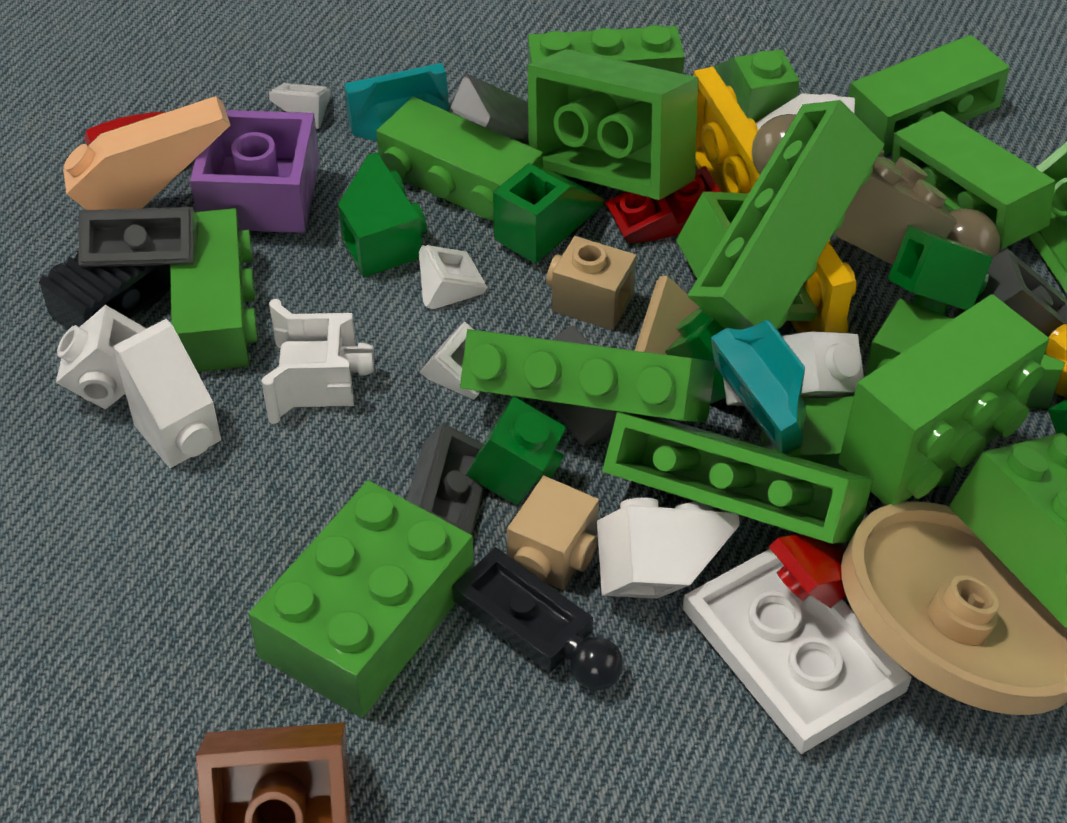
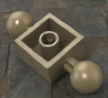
(891, 202)

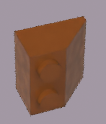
(275, 775)

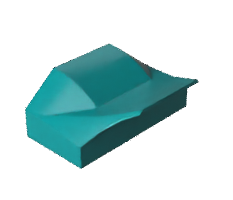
(377, 98)
(765, 379)

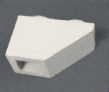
(658, 549)

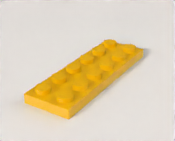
(725, 148)

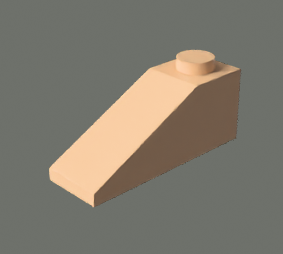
(140, 159)

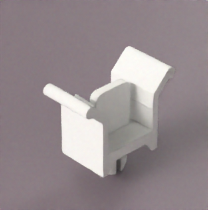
(314, 361)

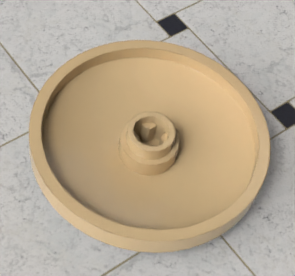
(953, 611)

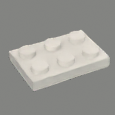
(797, 657)

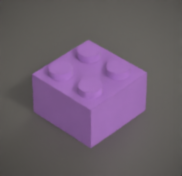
(262, 169)

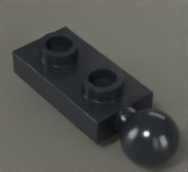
(537, 620)

